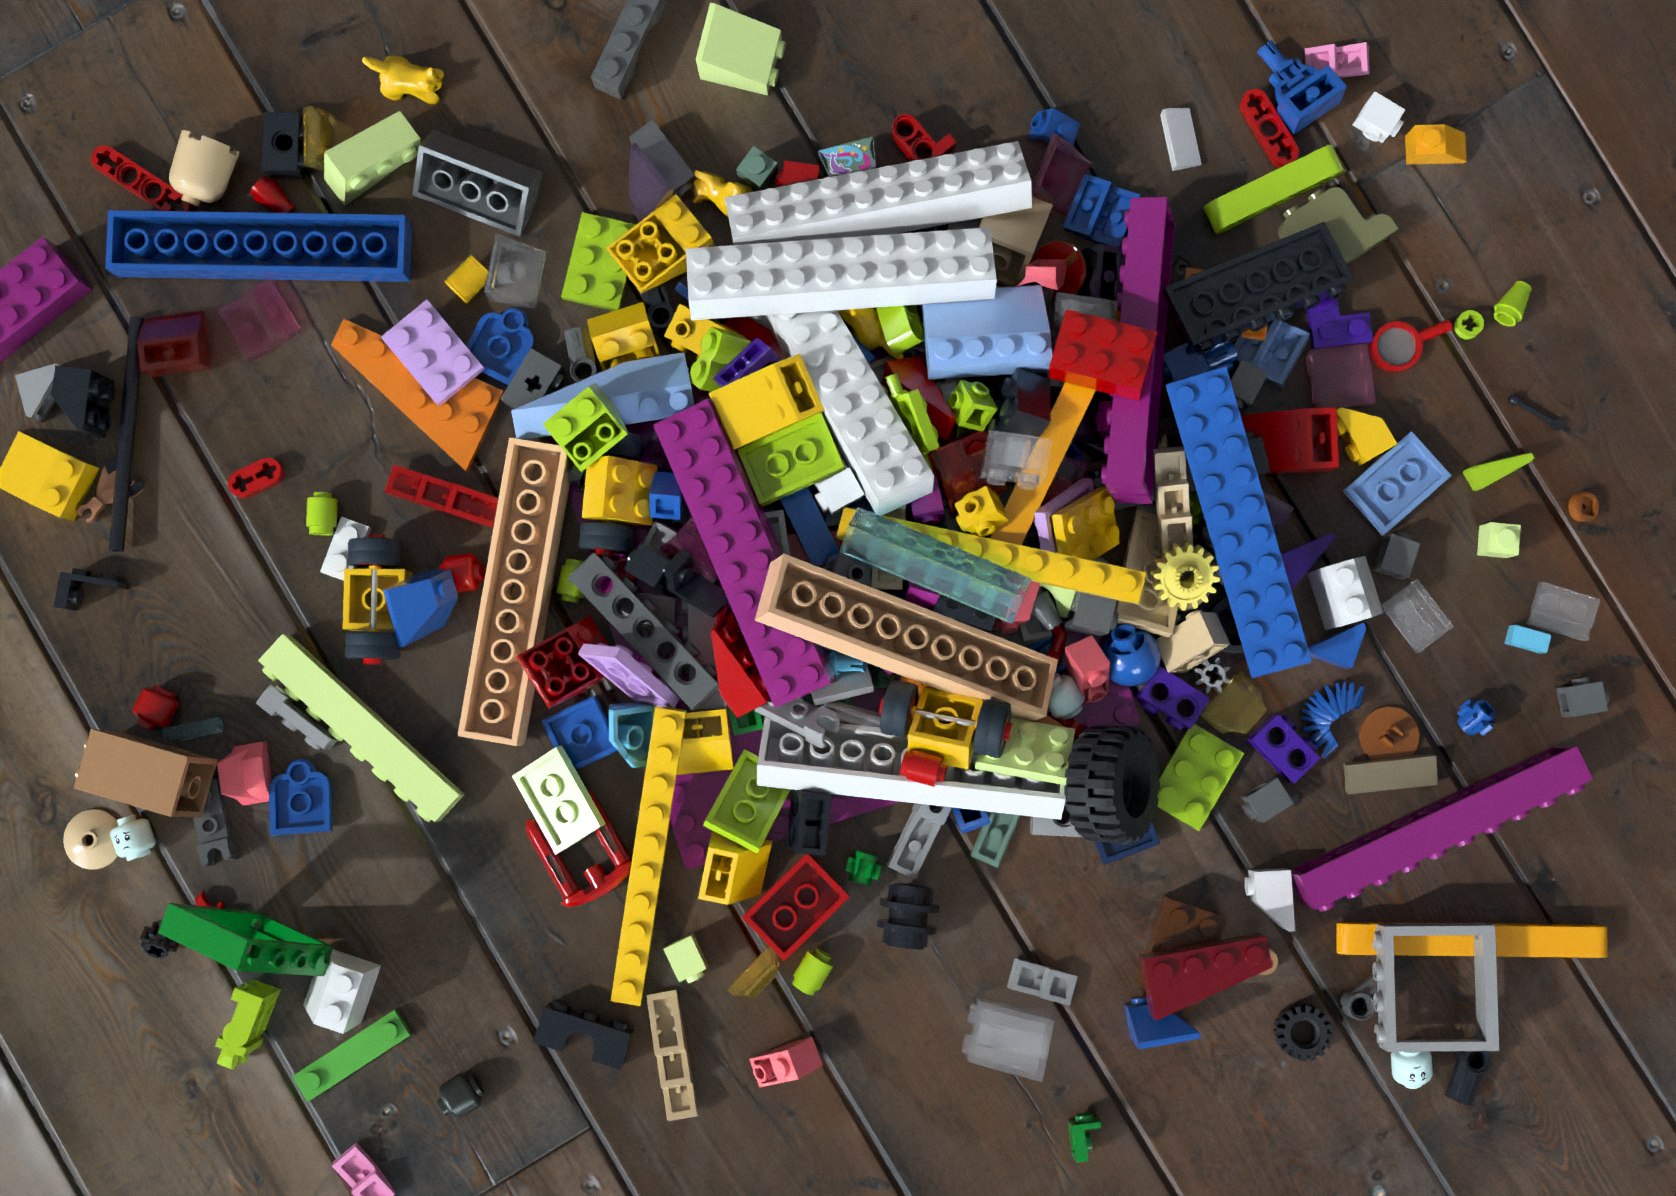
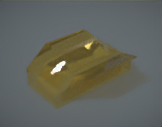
(321, 133)
(1236, 706)
(756, 975)

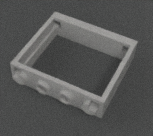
(1485, 986)

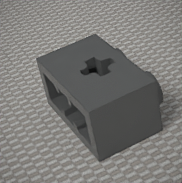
(534, 369)

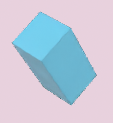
(1527, 639)

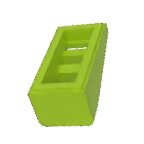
(1487, 473)

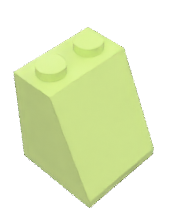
(739, 51)

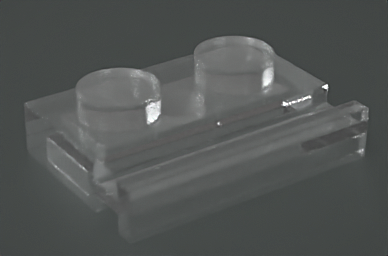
(1563, 611)
(1417, 616)

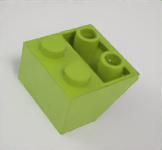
(587, 426)

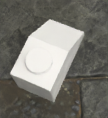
(1273, 894)

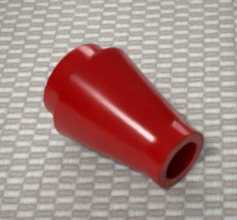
(271, 196)

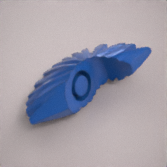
(1328, 712)

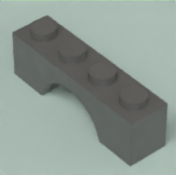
(620, 54)

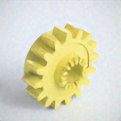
(1194, 588)

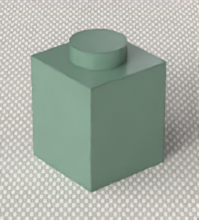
(757, 170)

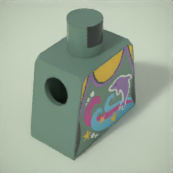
(848, 157)

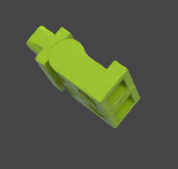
(249, 1021)

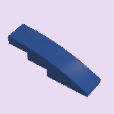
(809, 526)

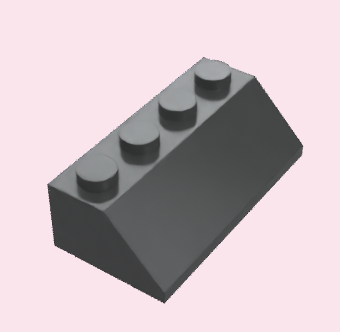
(476, 182)

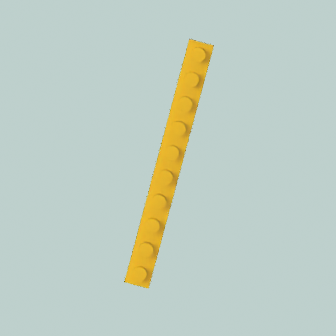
(1037, 564)
(648, 855)

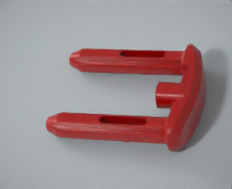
(599, 882)

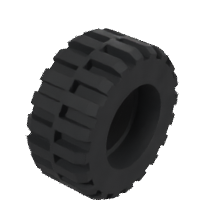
(1112, 784)

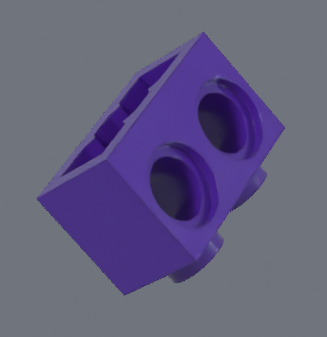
(751, 359)
(1175, 692)
(1278, 754)

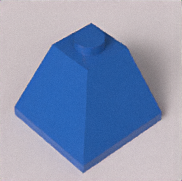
(421, 604)
(1149, 1033)

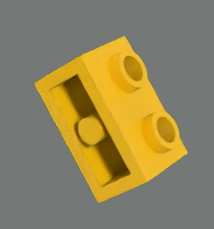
(689, 333)

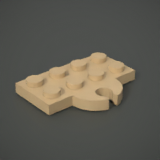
(1141, 551)

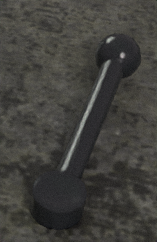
(1556, 424)

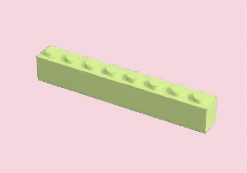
(361, 728)

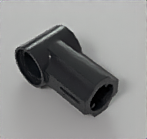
(657, 303)
(1467, 1076)

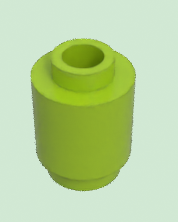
(321, 514)
(565, 587)
(812, 971)

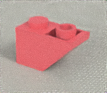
(1088, 668)
(786, 1062)

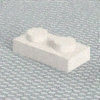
(337, 555)

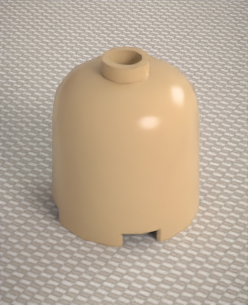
(201, 168)

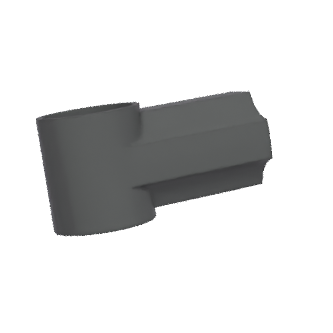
(580, 351)
(1365, 992)

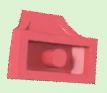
(1046, 272)
(246, 774)

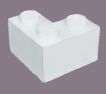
(838, 491)

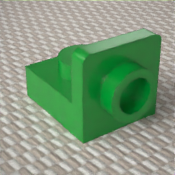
(1081, 1141)

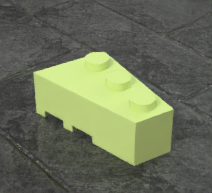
(369, 157)

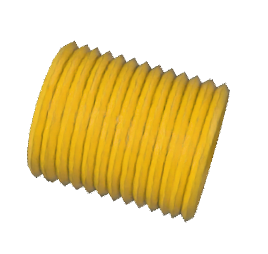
(468, 278)

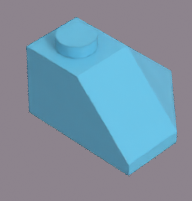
(631, 731)

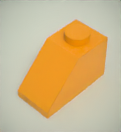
(1435, 145)

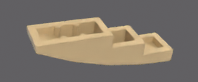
(1172, 498)
(672, 1055)

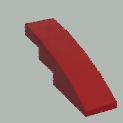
(442, 496)

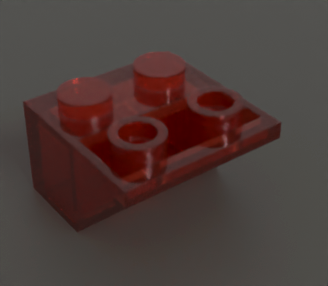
(174, 344)

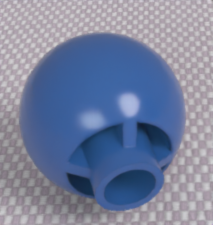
(1131, 654)

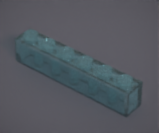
(935, 565)

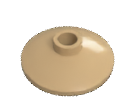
(99, 825)

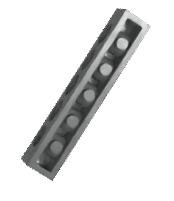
(588, 580)

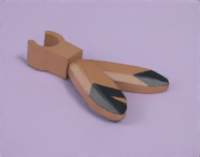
(106, 490)

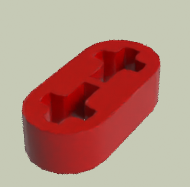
(260, 483)

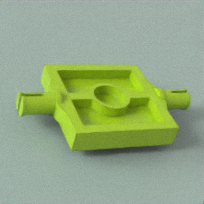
(913, 413)

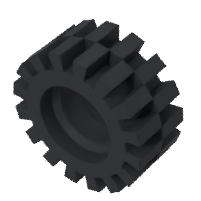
(1321, 1031)

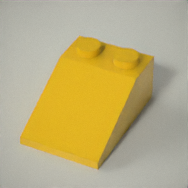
(46, 476)

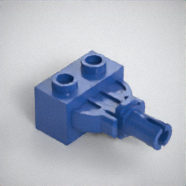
(1301, 89)

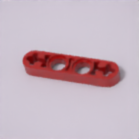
(141, 184)

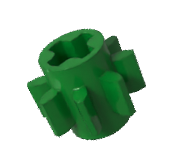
(863, 868)

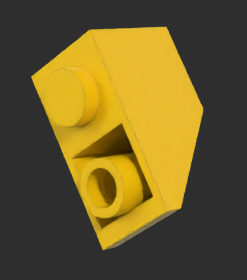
(1363, 434)

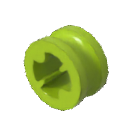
(1460, 329)

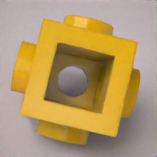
(981, 512)

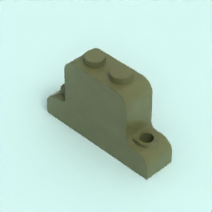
(1347, 226)

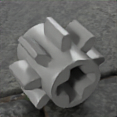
(1218, 671)

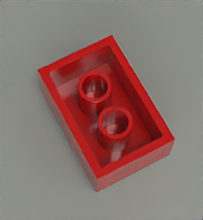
(1102, 354)
(795, 906)

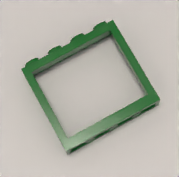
(227, 934)

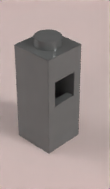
(664, 158)

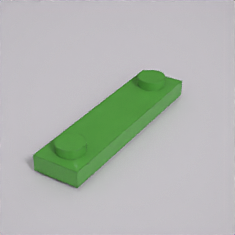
(352, 1055)

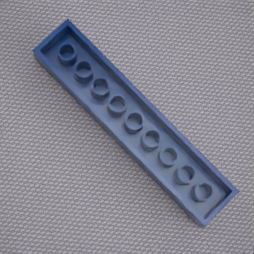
(259, 246)
(1238, 521)

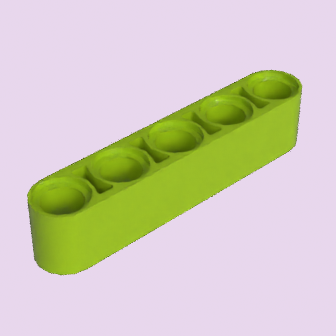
(1273, 189)
(901, 327)

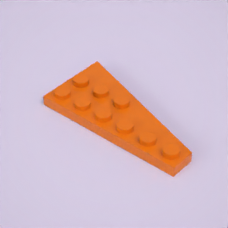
(454, 426)

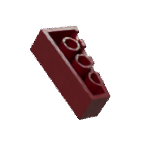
(1196, 971)

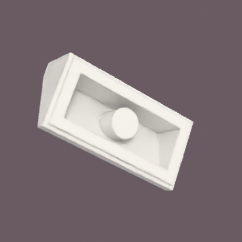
(1180, 138)

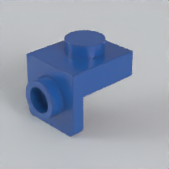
(1052, 122)

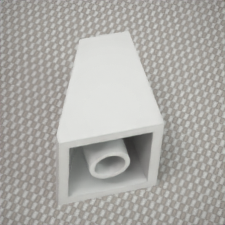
(1345, 593)
(342, 994)

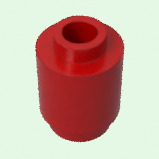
(923, 768)

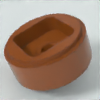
(1583, 506)

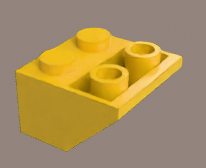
(623, 336)
(706, 743)
(733, 871)

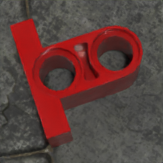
(919, 139)

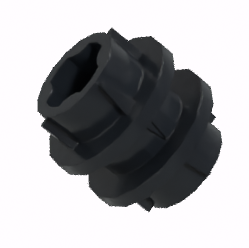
(908, 916)

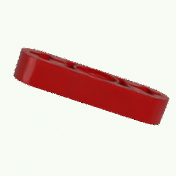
(1251, 114)

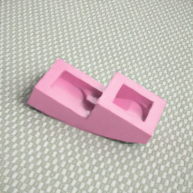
(1344, 60)
(362, 1173)

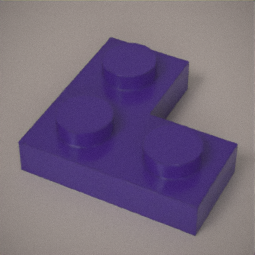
(1332, 330)

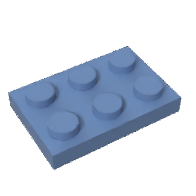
(1396, 483)

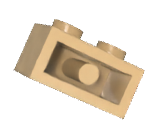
(1192, 642)

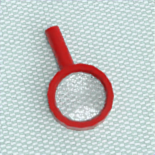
(1399, 345)

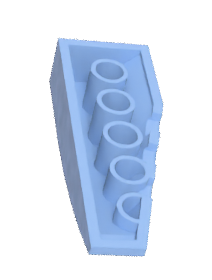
(637, 388)

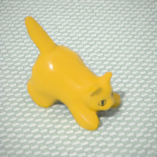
(402, 77)
(714, 188)
(867, 328)

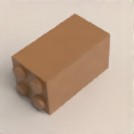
(145, 773)

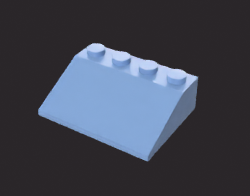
(988, 335)

